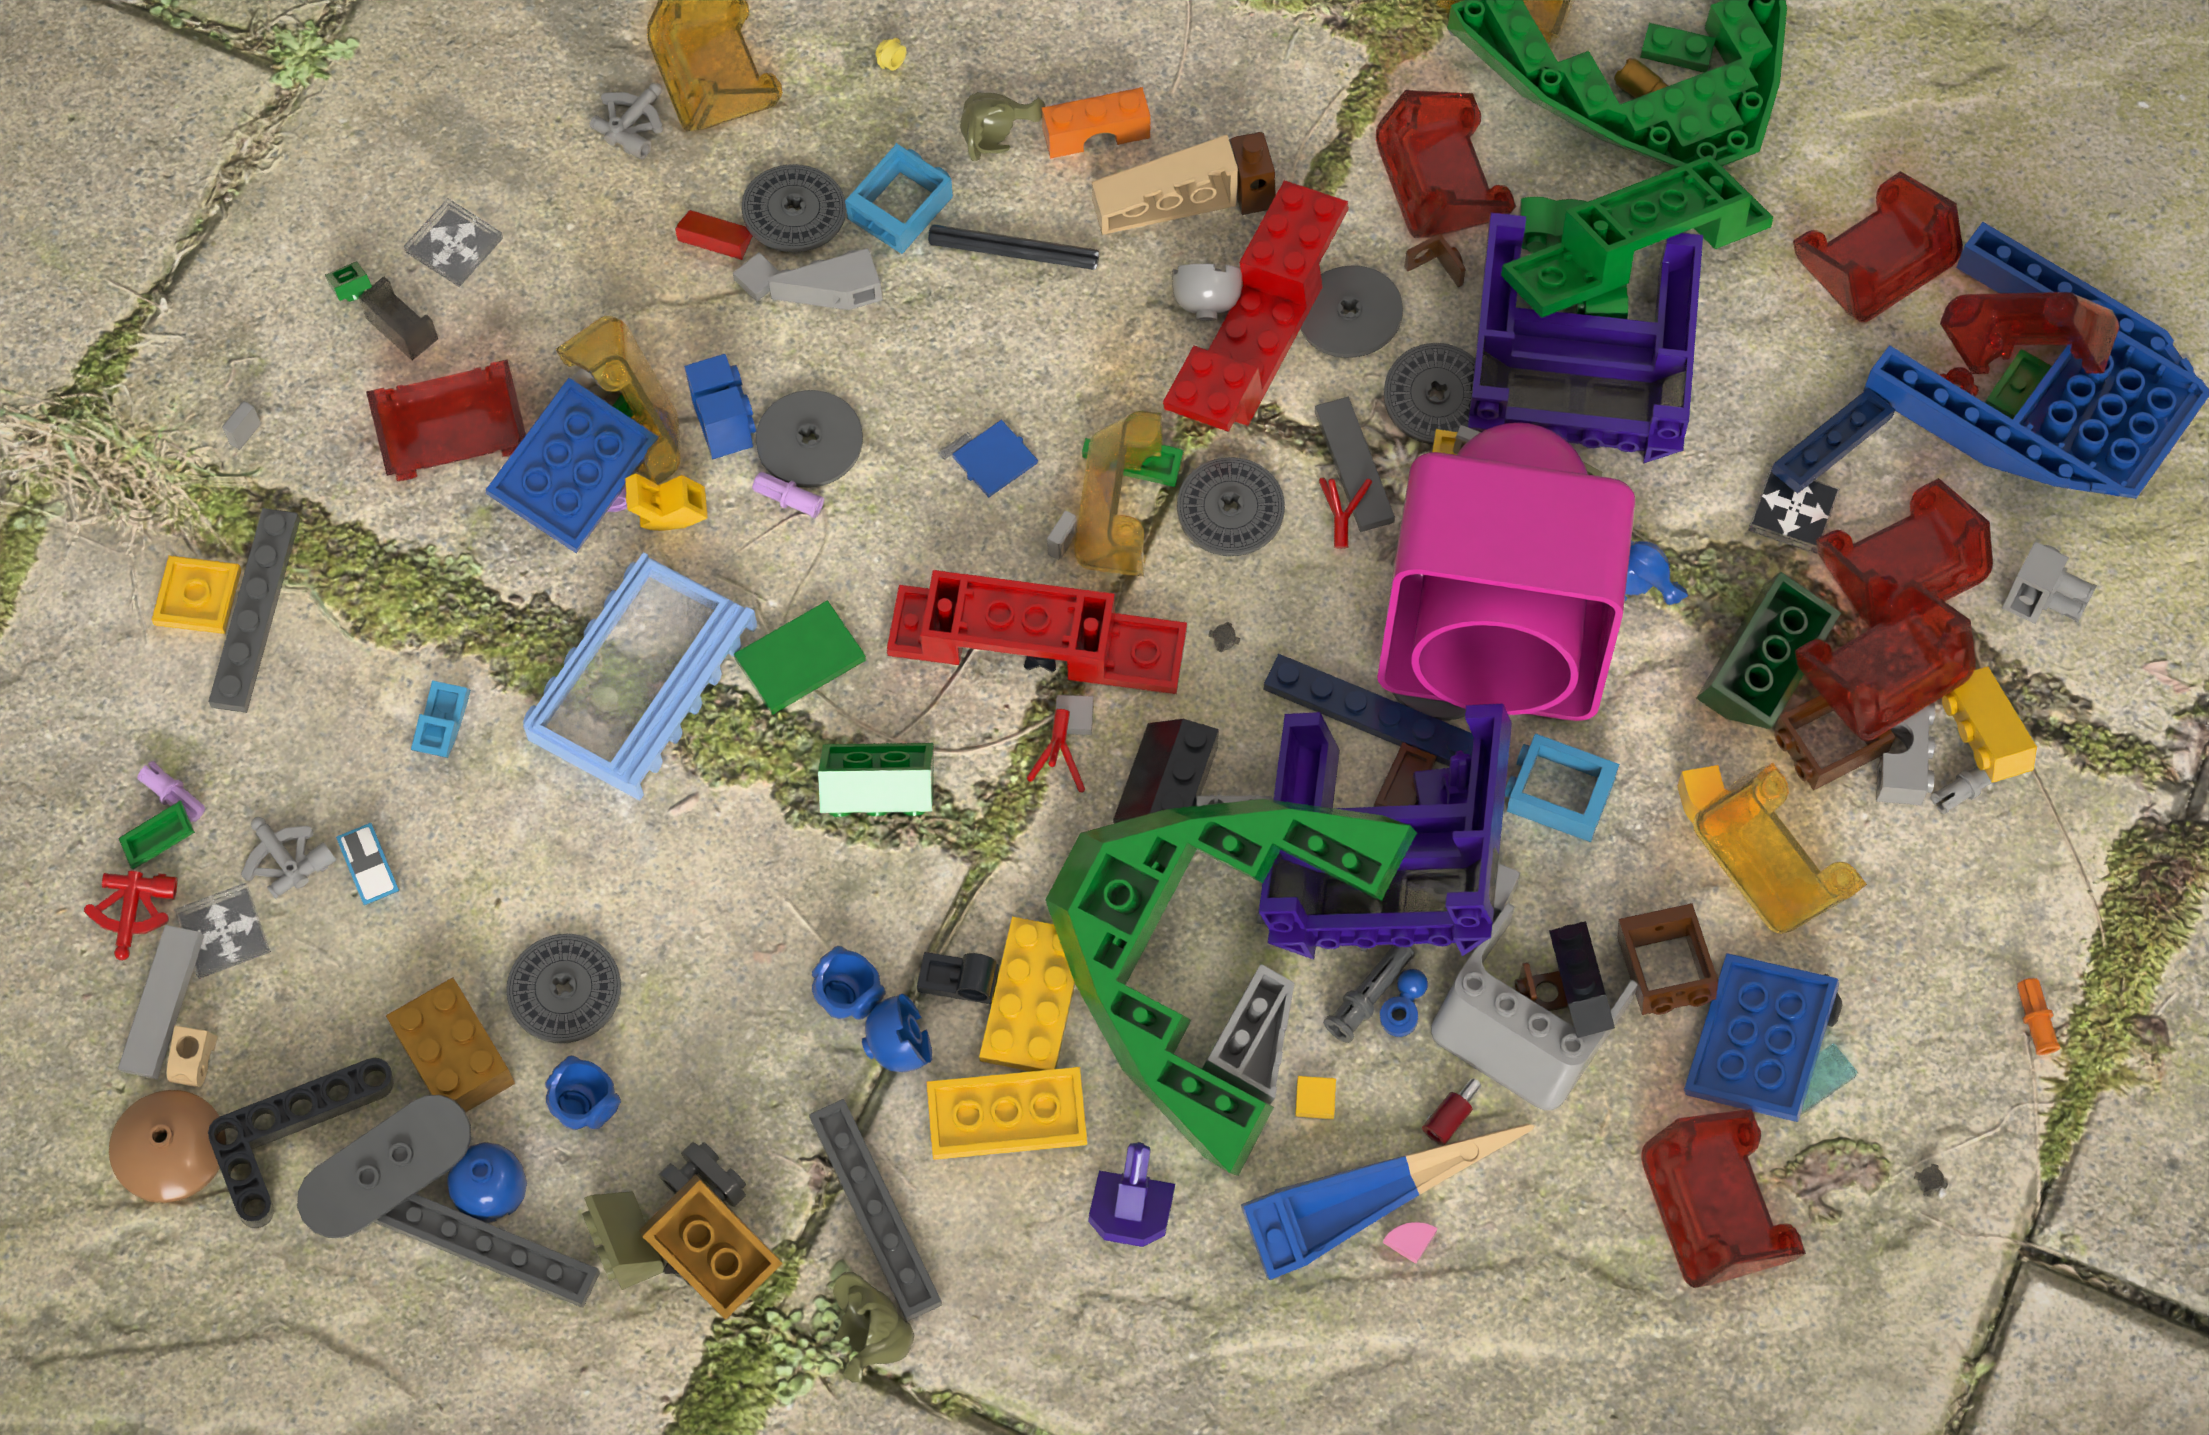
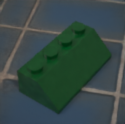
(1760, 661)

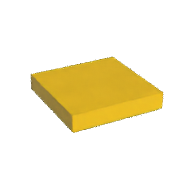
(196, 594)

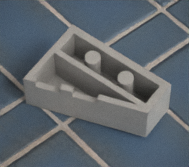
(1253, 1038)

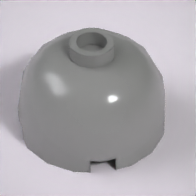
(1206, 289)

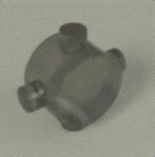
(1224, 637)
(1930, 1180)

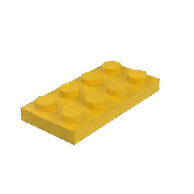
(1029, 1000)
(1006, 1113)

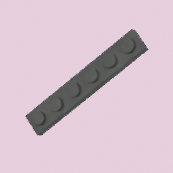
(254, 610)
(875, 1210)
(493, 1249)

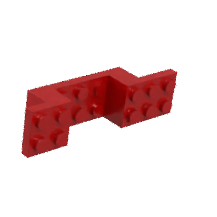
(1277, 294)
(1039, 623)

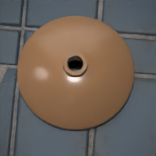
(170, 1168)

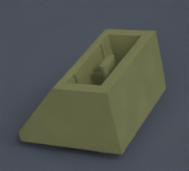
(616, 1223)

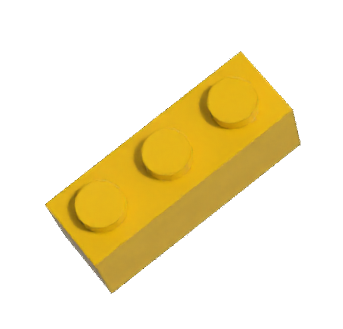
(1991, 726)

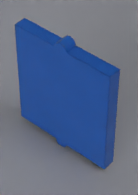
(995, 458)

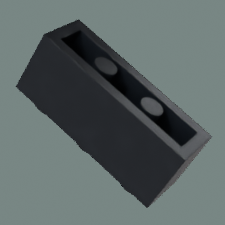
(1581, 979)

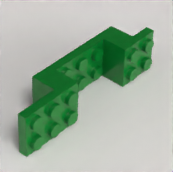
(1607, 231)

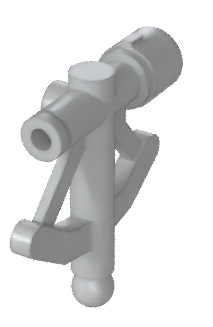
(620, 130)
(293, 871)

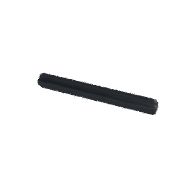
(1013, 247)

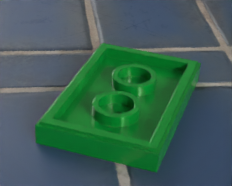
(799, 657)

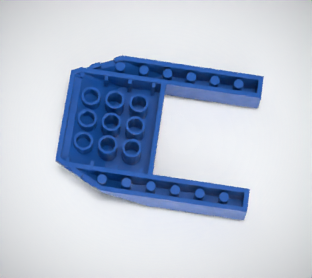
(2076, 426)

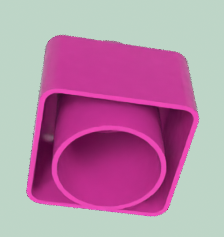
(1508, 577)

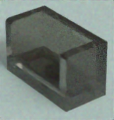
(397, 320)

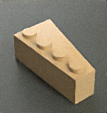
(1168, 187)

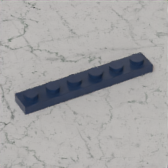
(1365, 710)

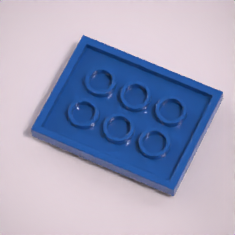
(571, 465)
(1762, 1037)

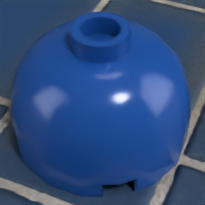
(896, 1037)
(487, 1182)

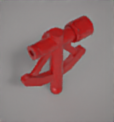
(132, 887)

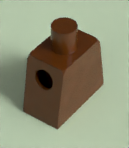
(1253, 164)

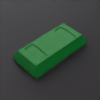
(156, 835)

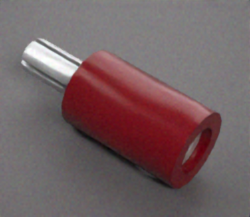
(1451, 1113)

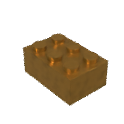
(450, 1046)
(710, 1247)

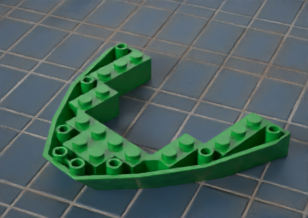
(1705, 115)
(1116, 895)

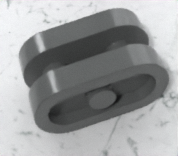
(703, 1161)

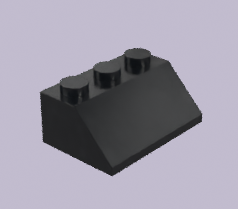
(1168, 768)

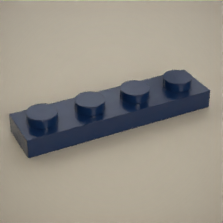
(1833, 440)

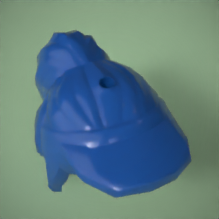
(1651, 568)

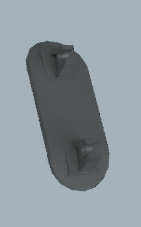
(384, 1167)

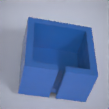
(720, 405)

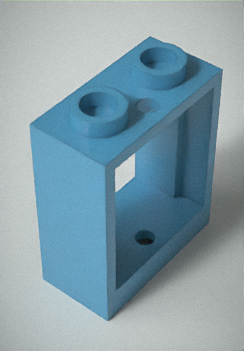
(880, 223)
(1551, 814)

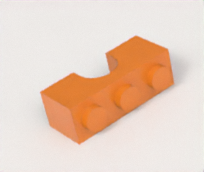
(1073, 122)

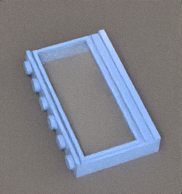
(637, 674)

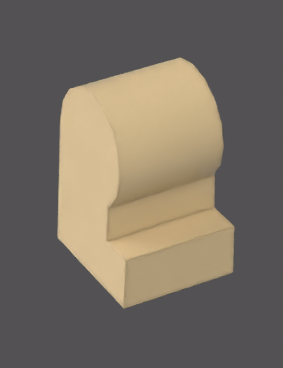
(189, 1055)

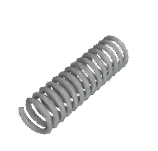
(953, 446)

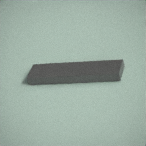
(1354, 462)

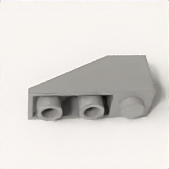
(833, 283)

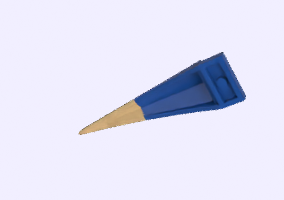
(1316, 1215)

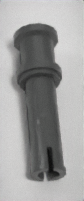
(1359, 1003)

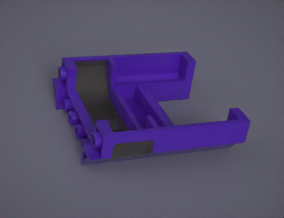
(1588, 374)
(1443, 882)

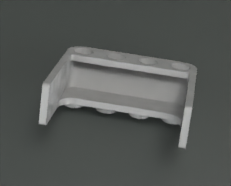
(1512, 1035)

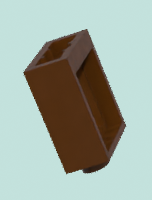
(1804, 762)
(1660, 927)

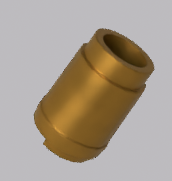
(1638, 79)

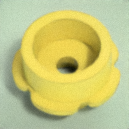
(890, 54)

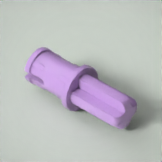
(788, 494)
(170, 790)

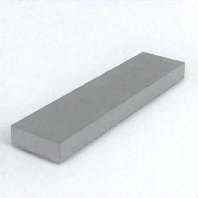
(161, 1002)

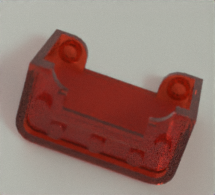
(1435, 165)
(1888, 252)
(1991, 325)
(447, 419)
(1939, 546)
(1894, 666)
(1713, 1199)

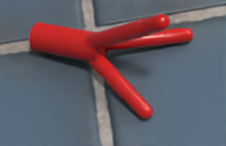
(1341, 518)
(1058, 742)

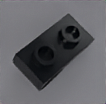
(959, 978)

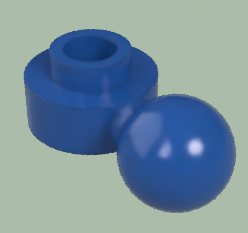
(1411, 985)

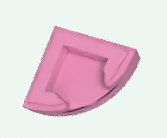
(1410, 1239)

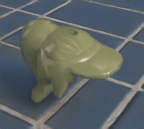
(989, 119)
(870, 1324)

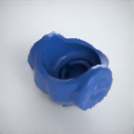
(846, 984)
(581, 1094)

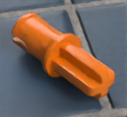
(2038, 1016)

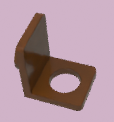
(1447, 256)
(1527, 986)

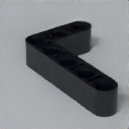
(286, 1124)

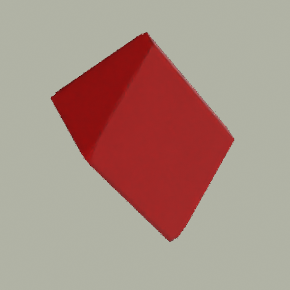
(713, 234)

